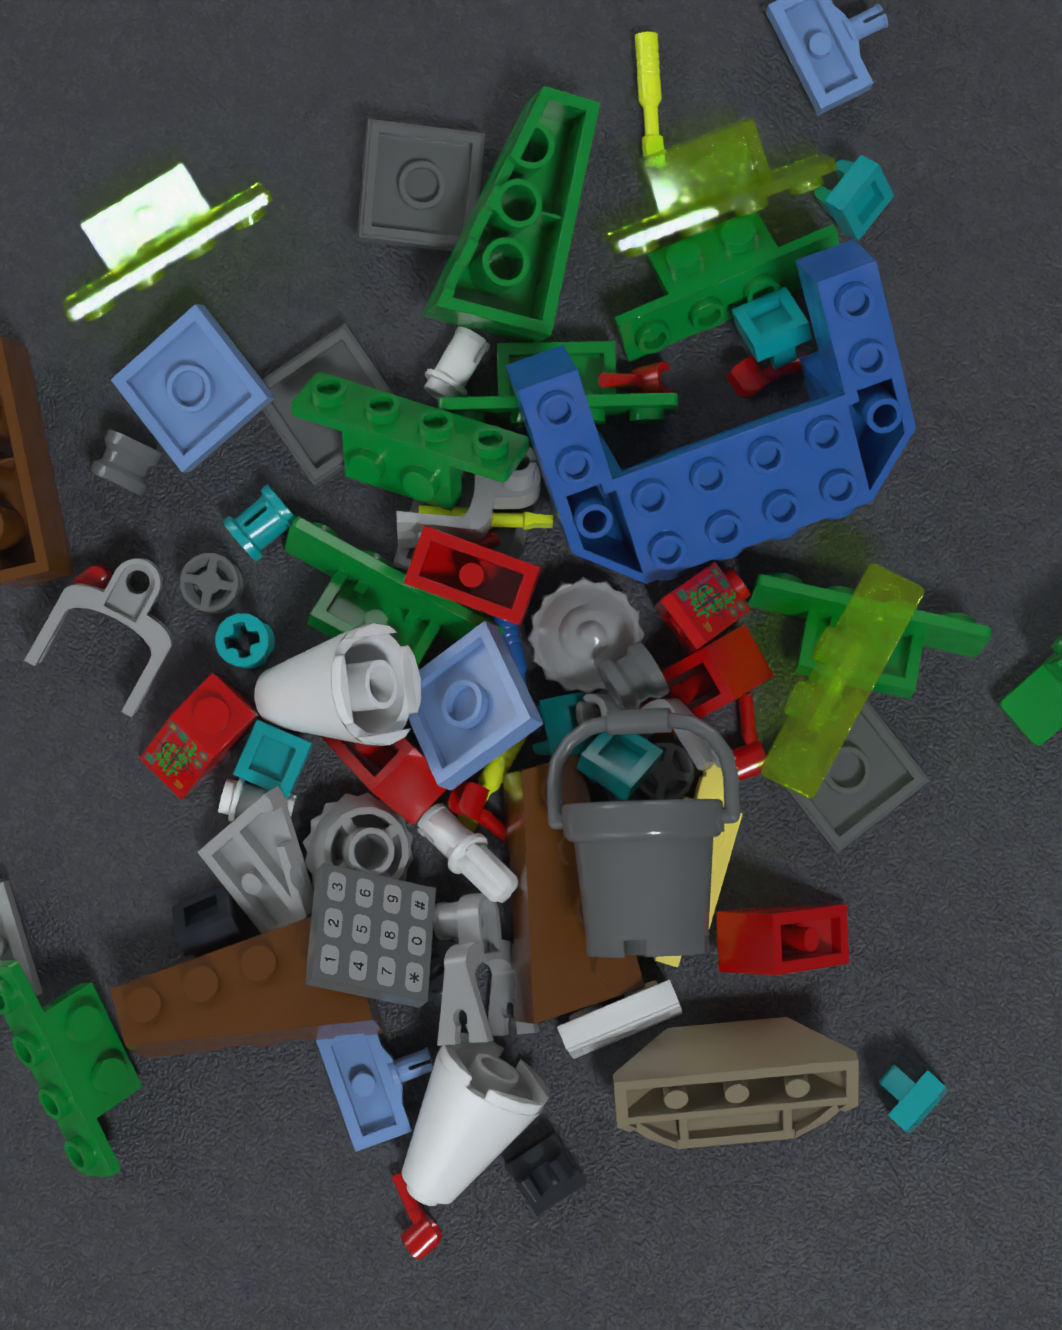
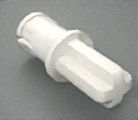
(467, 853)

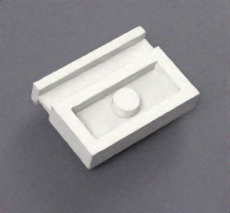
(602, 1025)

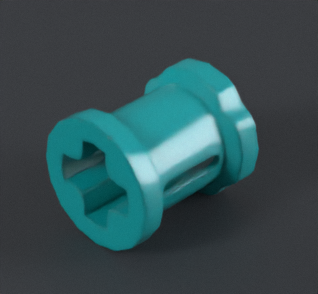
(260, 523)
(231, 629)

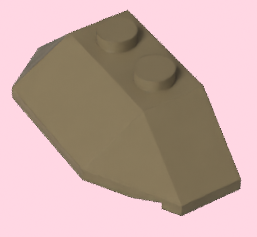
(735, 1083)

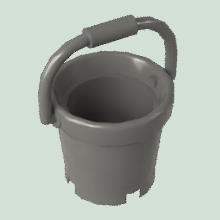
(644, 860)

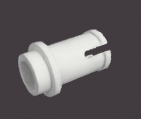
(456, 365)
(239, 796)

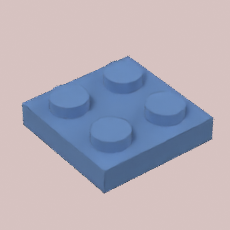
(193, 388)
(471, 706)

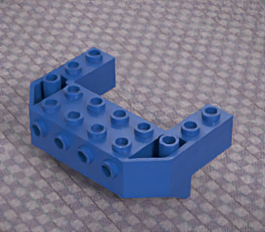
(747, 480)

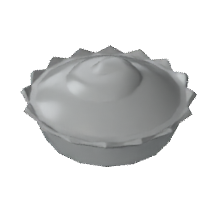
(581, 629)
(360, 836)

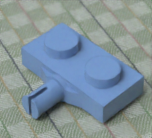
(825, 47)
(371, 1085)

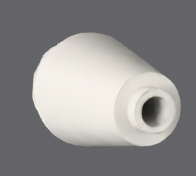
(345, 688)
(468, 1118)

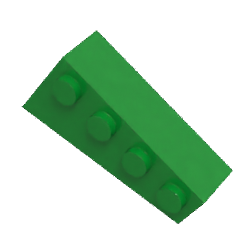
(520, 233)

